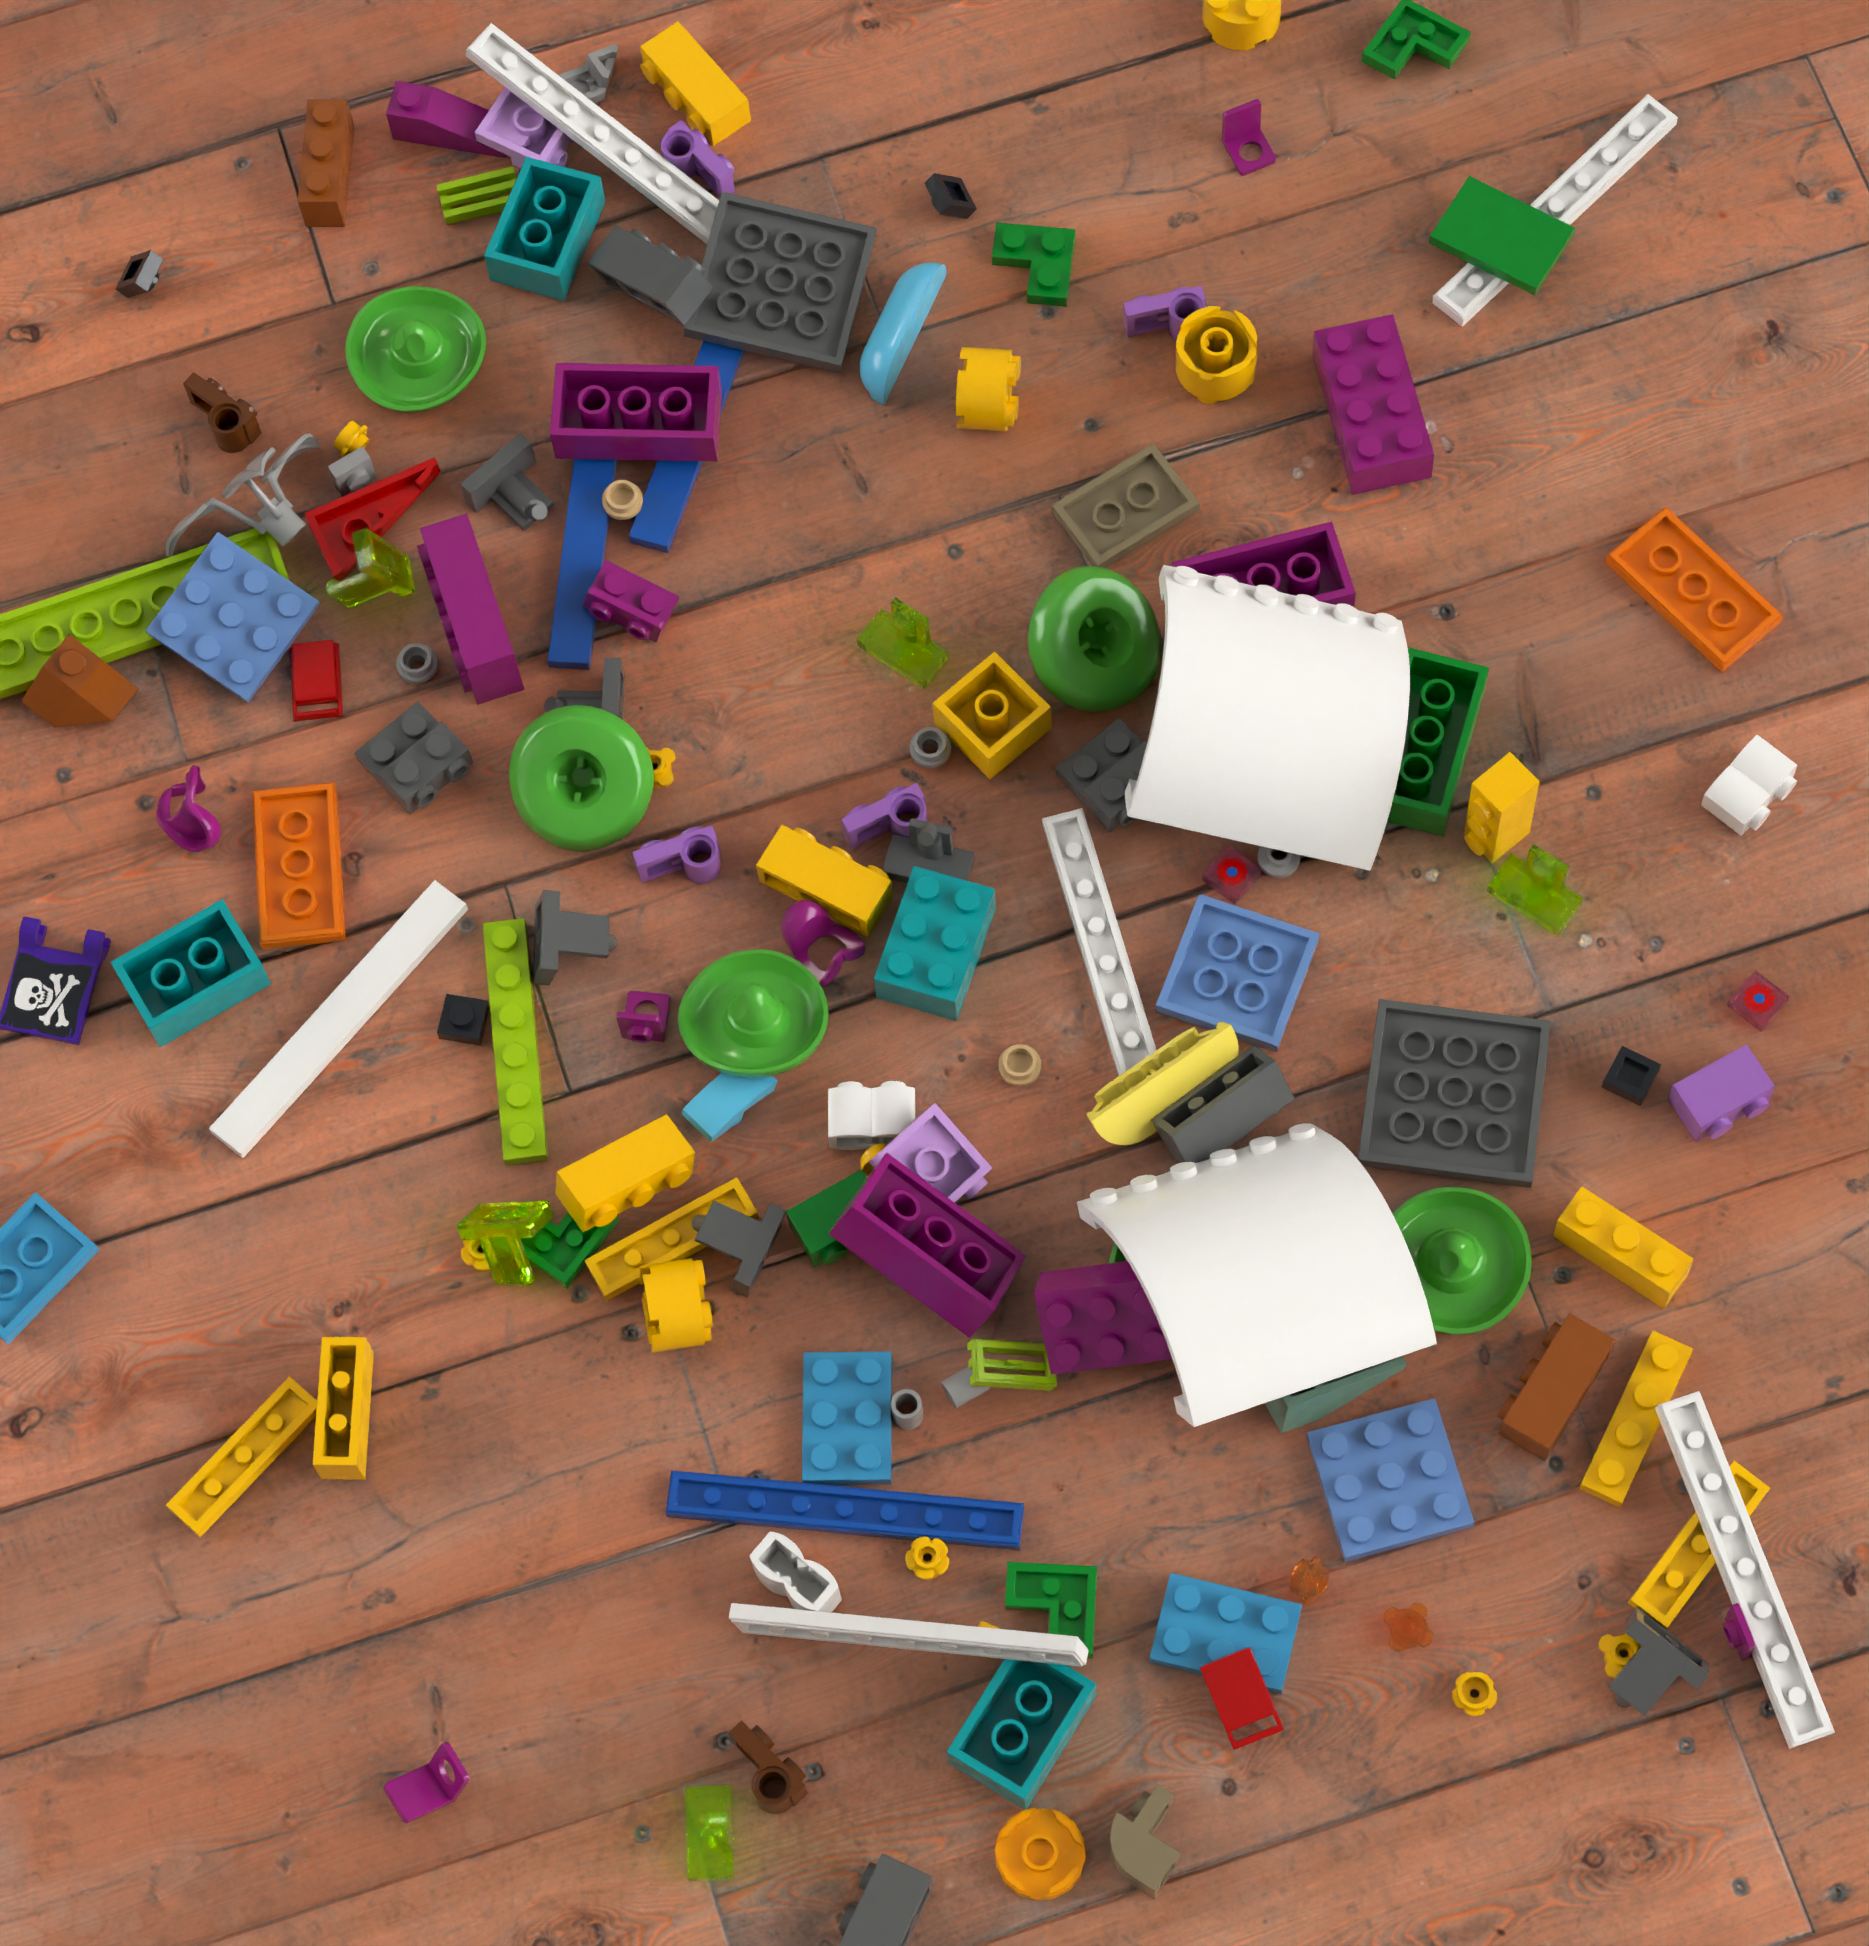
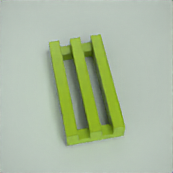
(476, 189)
(979, 1364)

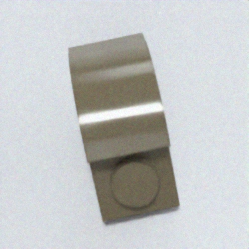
(1136, 1851)

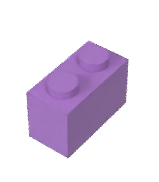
(1721, 1094)

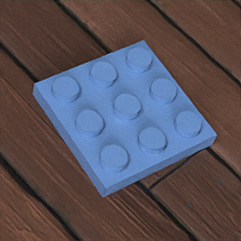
(232, 617)
(1237, 972)
(1390, 1480)

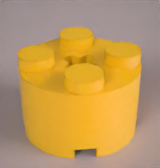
(1241, 22)
(1216, 354)
(986, 389)
(674, 1306)

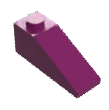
(435, 119)

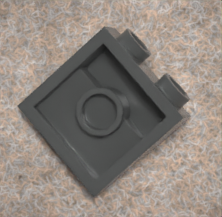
(415, 758)
(1102, 772)

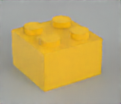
(992, 715)

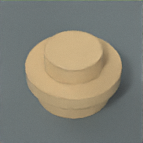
(622, 500)
(1019, 1065)

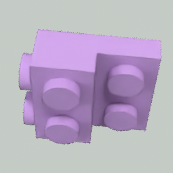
(522, 132)
(939, 1155)

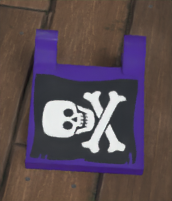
(51, 986)

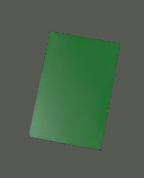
(1502, 235)

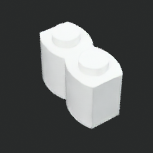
(1750, 785)
(868, 1116)
(786, 1572)

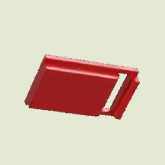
(316, 678)
(1240, 1694)

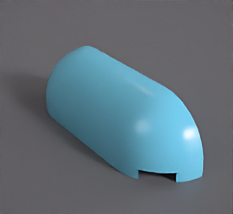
(899, 328)

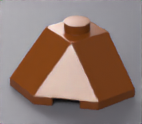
(77, 688)

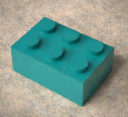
(545, 228)
(935, 943)
(191, 973)
(1021, 1727)

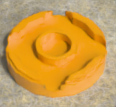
(1040, 1854)

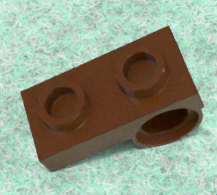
(223, 411)
(756, 1747)

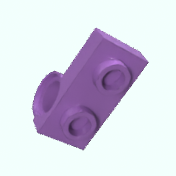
(699, 158)
(1162, 311)
(873, 820)
(664, 857)

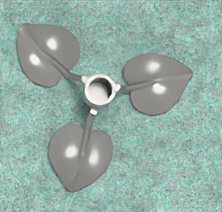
(275, 516)

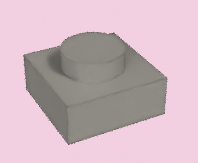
(352, 472)

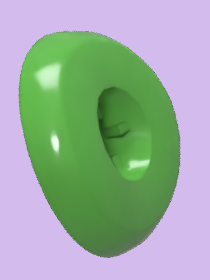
(415, 348)
(1094, 639)
(580, 777)
(753, 1014)
(1467, 1256)

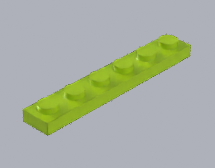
(515, 1042)

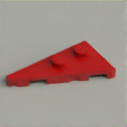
(372, 508)

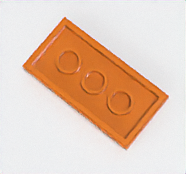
(1693, 589)
(298, 866)

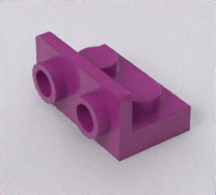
(630, 602)

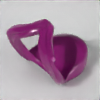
(192, 825)
(807, 923)

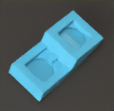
(724, 1102)

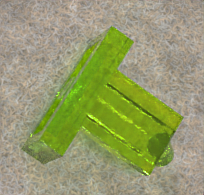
(381, 568)
(903, 643)
(1537, 889)
(499, 1232)
(709, 1833)

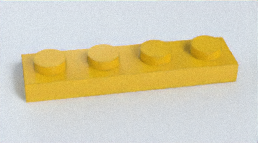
(662, 1241)
(1636, 1419)
(244, 1457)
(1688, 1559)

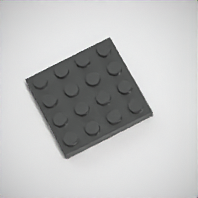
(782, 282)
(1454, 1093)

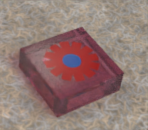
(1231, 874)
(1758, 1001)

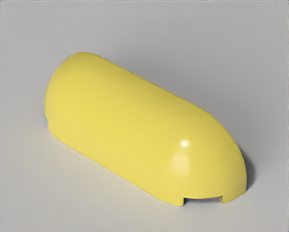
(1158, 1081)

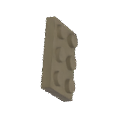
(1125, 507)

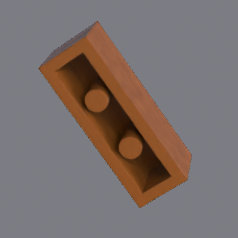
(326, 163)
(1555, 1385)

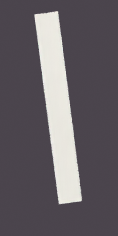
(595, 130)
(1568, 197)
(1099, 938)
(338, 1019)
(1744, 1569)
(909, 1634)

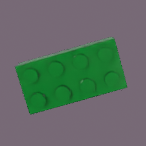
(1439, 730)

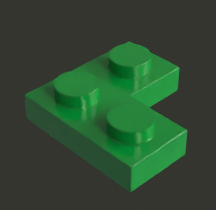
(1413, 30)
(1044, 251)
(563, 1248)
(1058, 1589)

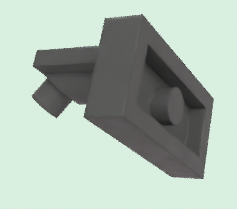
(506, 485)
(609, 699)
(928, 848)
(567, 934)
(740, 1239)
(1654, 1664)

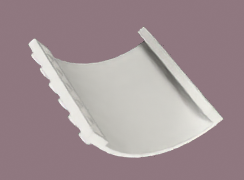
(1274, 719)
(1267, 1269)

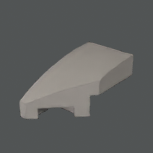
(595, 75)

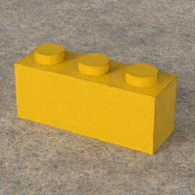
(694, 84)
(1500, 808)
(828, 876)
(625, 1173)
(1622, 1247)
(343, 1408)

